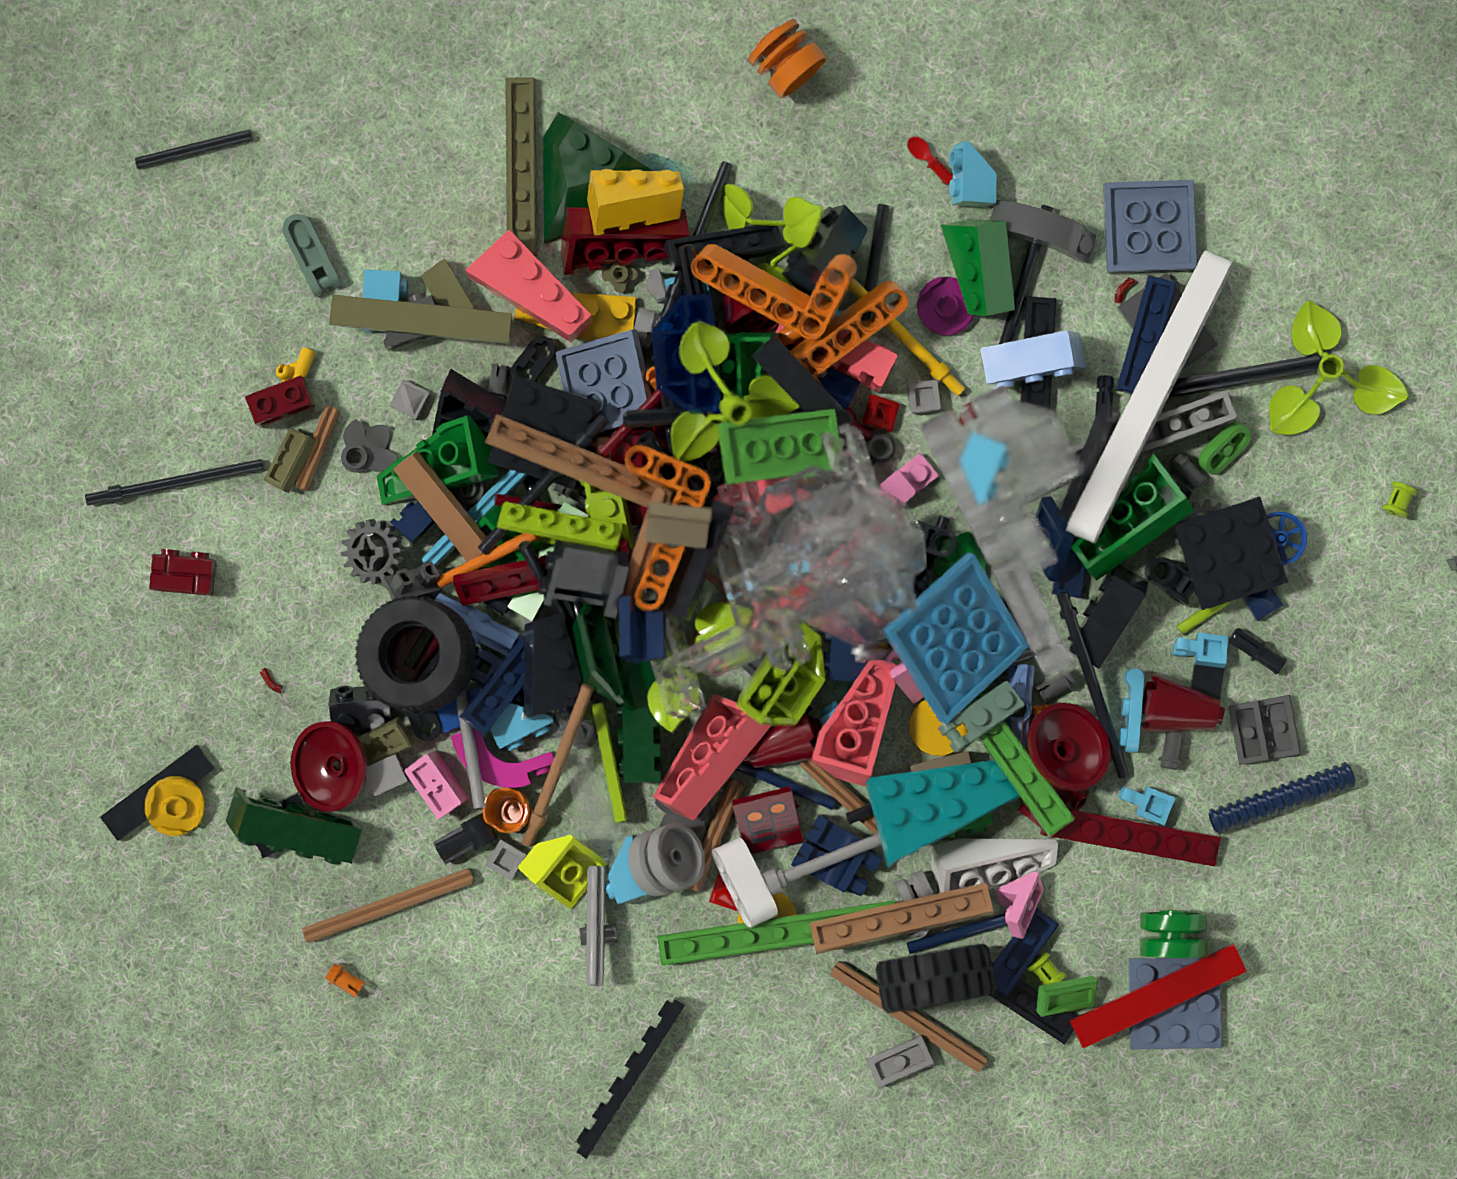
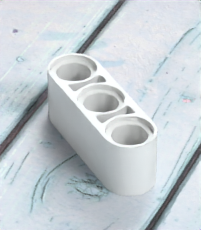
(744, 882)

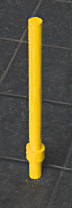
(938, 369)

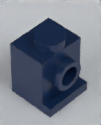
(414, 521)

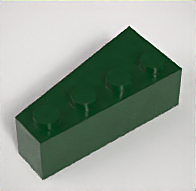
(640, 729)
(292, 828)

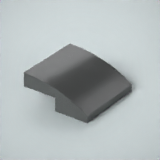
(1264, 729)

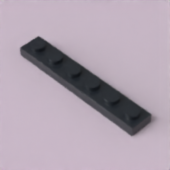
(622, 1087)

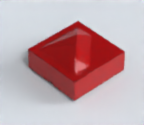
(881, 413)
(721, 895)

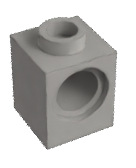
(385, 775)

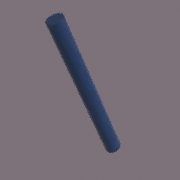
(781, 782)
(956, 933)

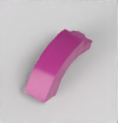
(498, 771)

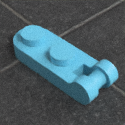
(1132, 709)

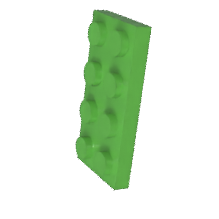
(775, 445)

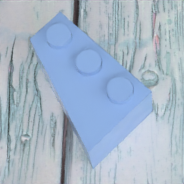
(1033, 358)

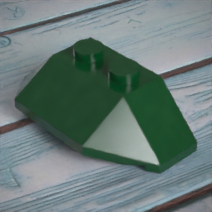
(600, 655)

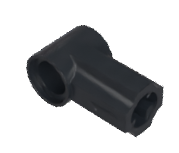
(471, 835)

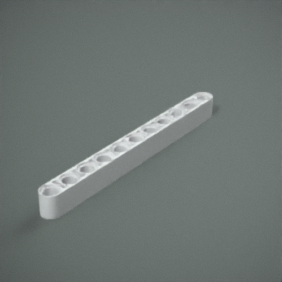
(1149, 396)

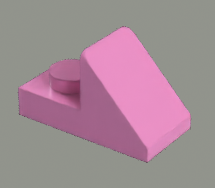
(910, 478)
(1021, 900)

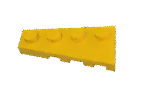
(609, 315)

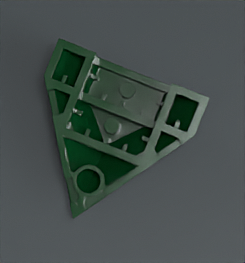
(567, 161)

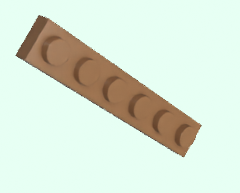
(569, 460)
(901, 918)

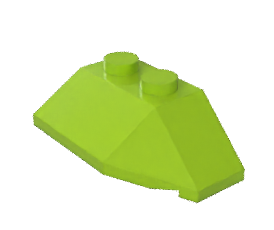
(781, 695)

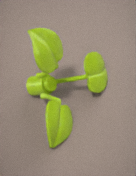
(799, 222)
(1315, 331)
(694, 433)
(709, 622)

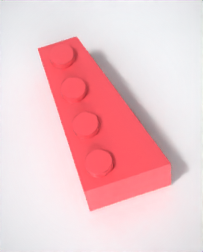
(526, 283)
(708, 757)

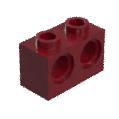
(280, 401)

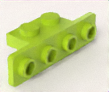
(609, 507)
(559, 526)

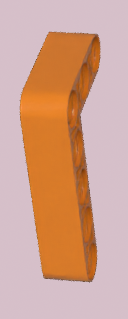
(777, 291)
(858, 329)
(683, 497)

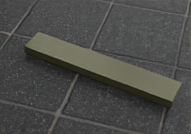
(521, 160)
(420, 319)

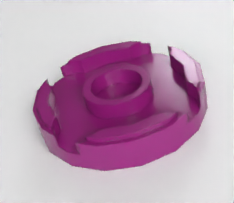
(943, 316)

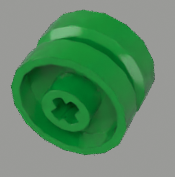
(1173, 934)

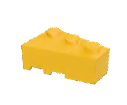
(633, 197)

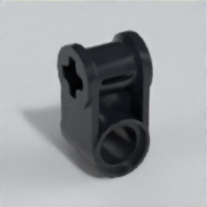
(1175, 583)

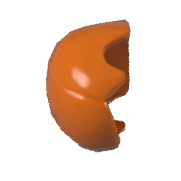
(506, 810)

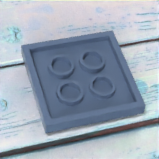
(1149, 226)
(607, 372)
(1183, 1026)

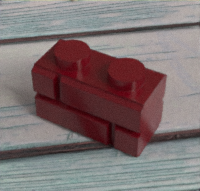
(183, 574)

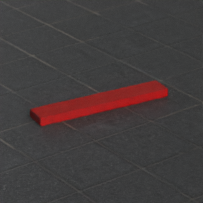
(1158, 996)

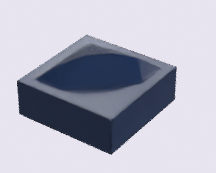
(1262, 603)

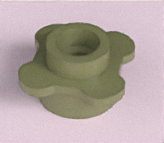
(619, 282)

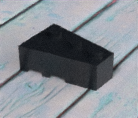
(837, 234)
(465, 398)
(1110, 612)

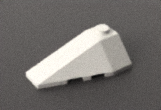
(989, 861)

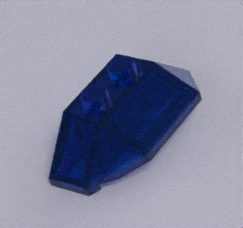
(689, 391)

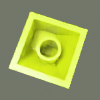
(561, 868)

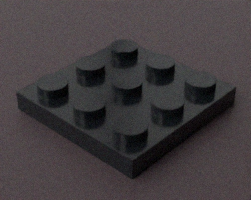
(547, 411)
(1230, 553)

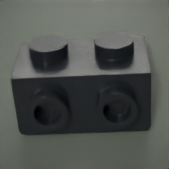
(357, 709)

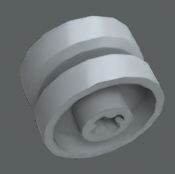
(666, 859)

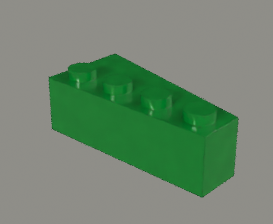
(1139, 516)

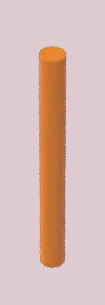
(483, 560)

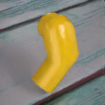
(297, 368)

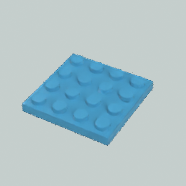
(956, 638)

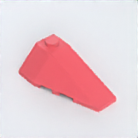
(854, 731)

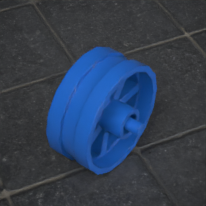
(1281, 537)

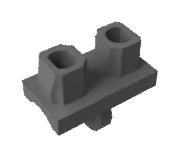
(413, 582)

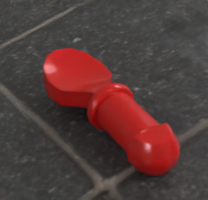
(920, 150)

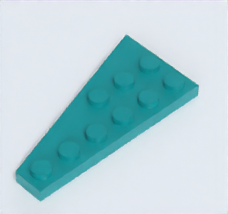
(934, 803)

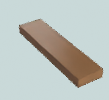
(441, 505)

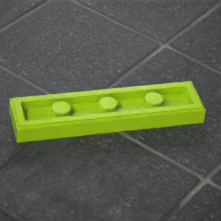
(609, 762)

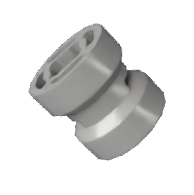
(919, 884)

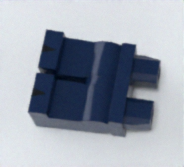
(841, 874)

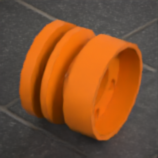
(782, 53)

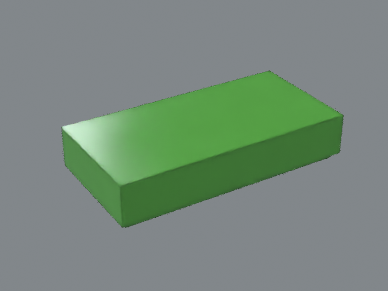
(1066, 996)

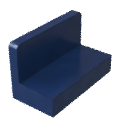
(641, 632)

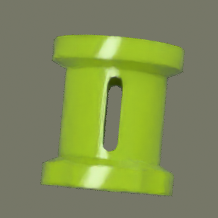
(1399, 499)
(1046, 970)

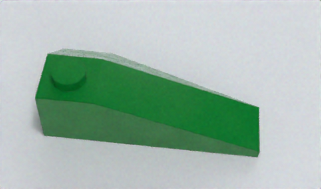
(453, 452)

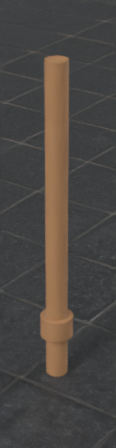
(538, 814)

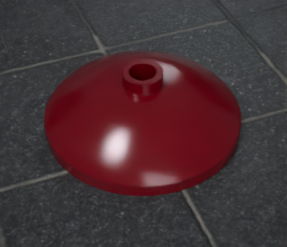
(1077, 737)
(318, 769)

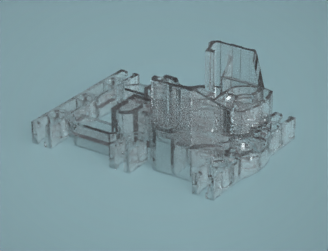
(1007, 527)
(812, 553)

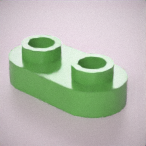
(1224, 448)

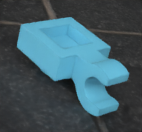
(1207, 649)
(1151, 804)

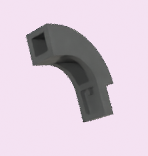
(1045, 228)

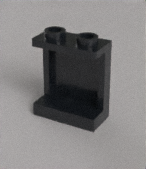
(585, 575)

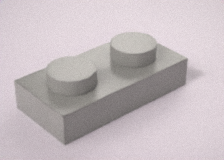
(899, 1061)

